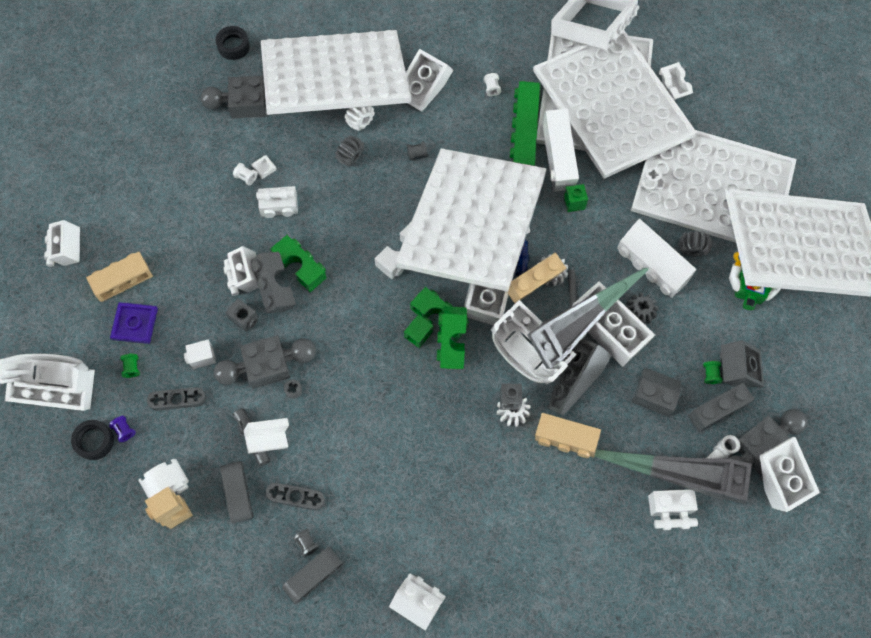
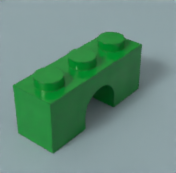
(311, 273)
(429, 303)
(451, 353)

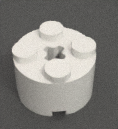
(164, 476)

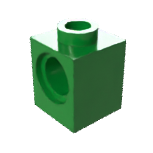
(575, 198)
(419, 331)

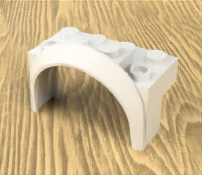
(518, 350)
(50, 369)

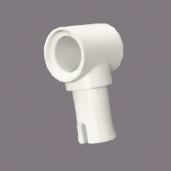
(721, 451)

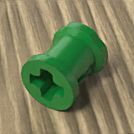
(130, 365)
(712, 372)

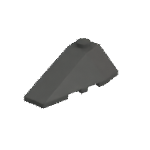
(578, 375)

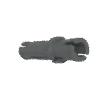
(242, 420)

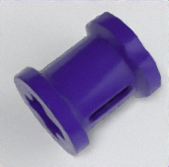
(122, 428)

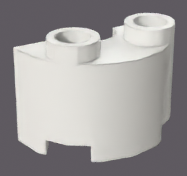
(674, 81)

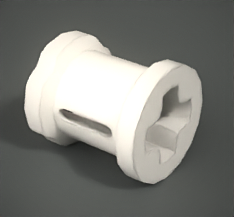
(493, 87)
(245, 174)
(651, 178)

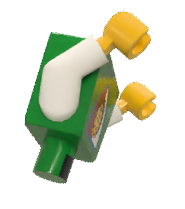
(749, 294)

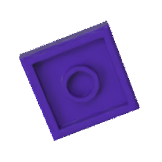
(134, 323)

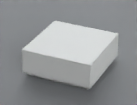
(264, 166)

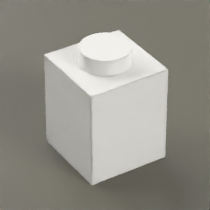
(200, 354)

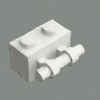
(277, 201)
(62, 244)
(239, 271)
(673, 503)
(417, 601)

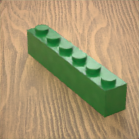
(525, 123)

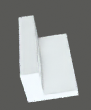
(266, 435)

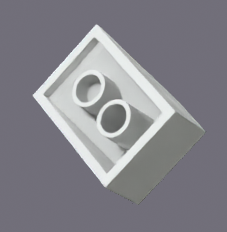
(426, 79)
(787, 476)

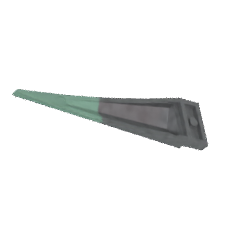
(561, 333)
(709, 476)

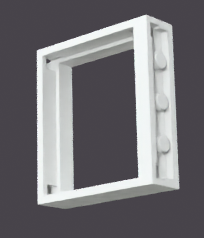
(588, 35)

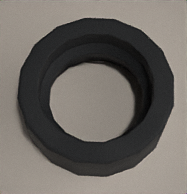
(230, 32)
(84, 427)

